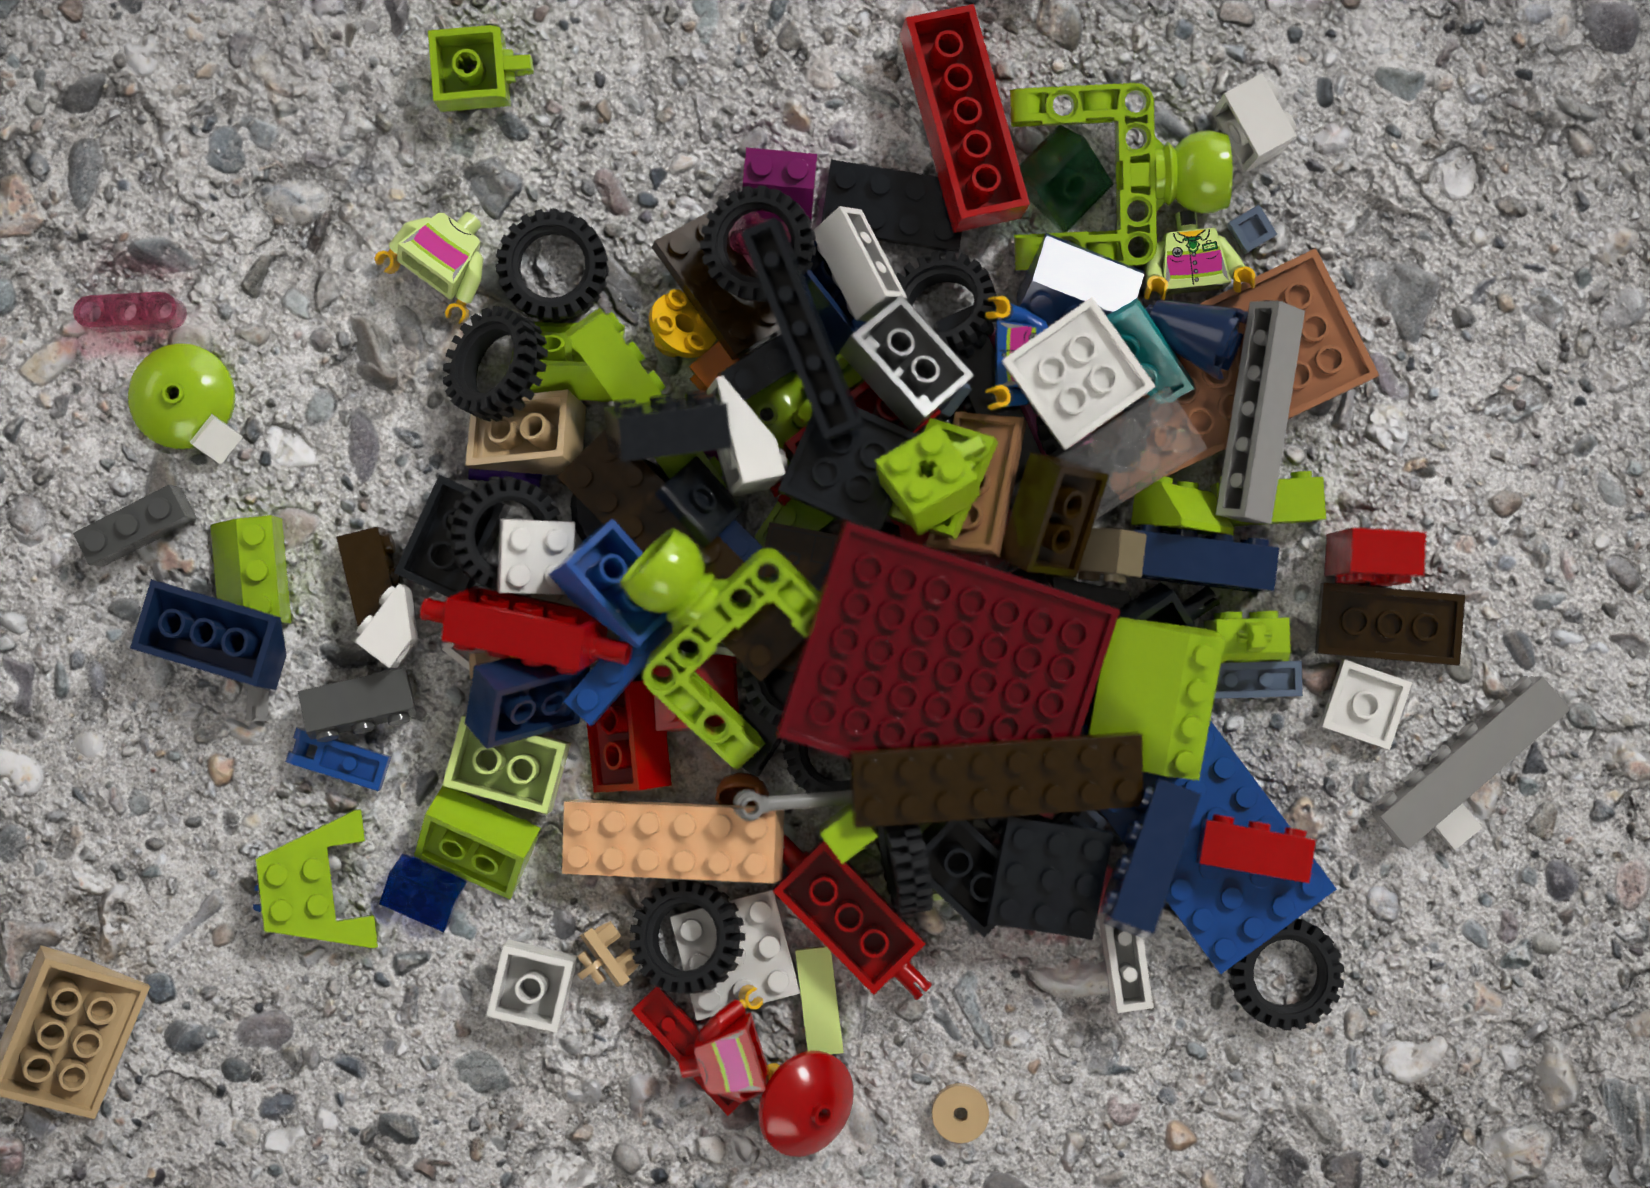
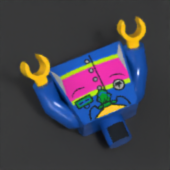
(1011, 333)

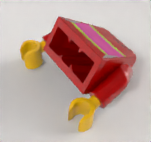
(730, 1052)

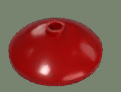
(806, 1103)

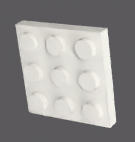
(1078, 373)
(765, 956)

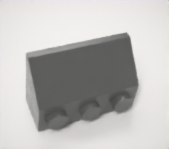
(905, 363)

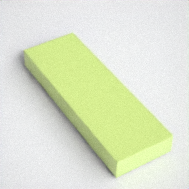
(819, 999)

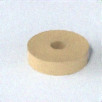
(962, 1129)

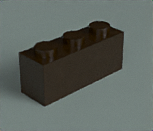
(368, 568)

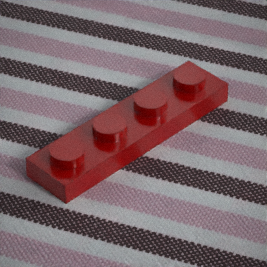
(675, 1033)

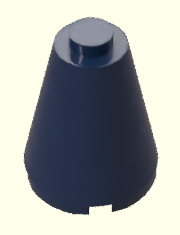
(1200, 332)

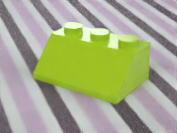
(566, 367)
(252, 564)
(476, 841)

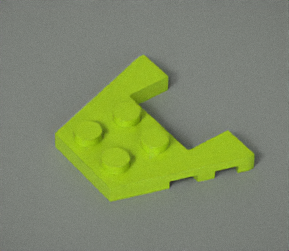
(298, 887)

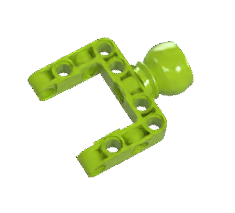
(1193, 172)
(673, 581)

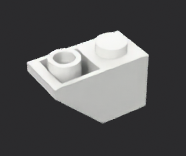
(392, 629)

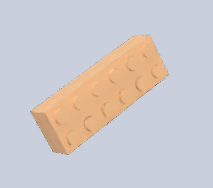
(671, 841)

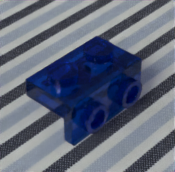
(422, 892)

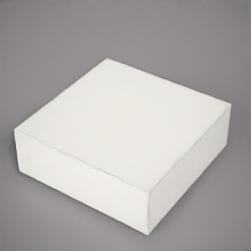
(216, 439)
(1458, 827)

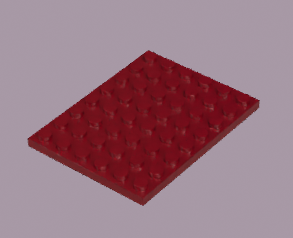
(939, 653)

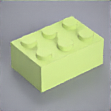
(514, 773)

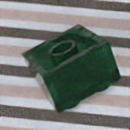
(1064, 177)

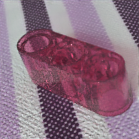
(114, 307)

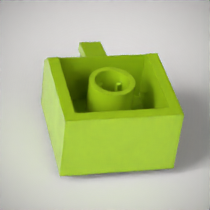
(488, 83)
(931, 477)
(1253, 639)

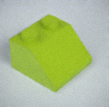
(1179, 508)

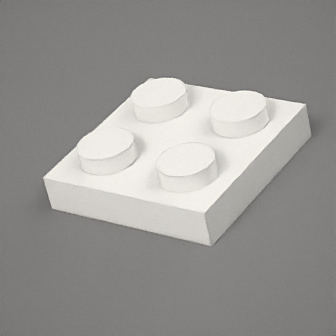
(530, 553)
(1365, 704)

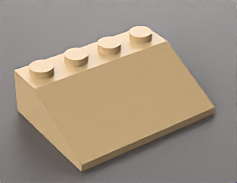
(68, 1033)

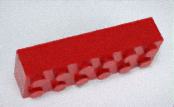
(963, 118)

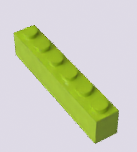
(623, 376)

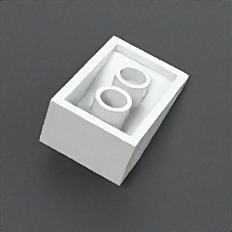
(754, 457)

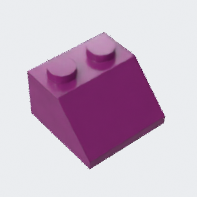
(784, 170)

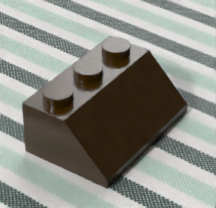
(1053, 515)

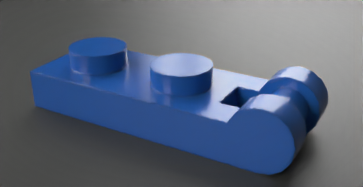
(340, 760)

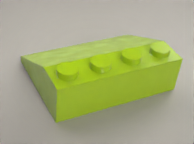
(1163, 686)

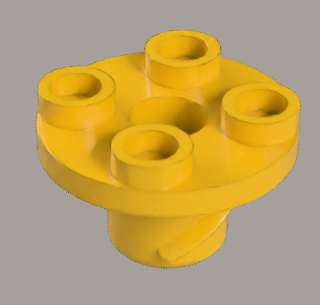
(679, 327)

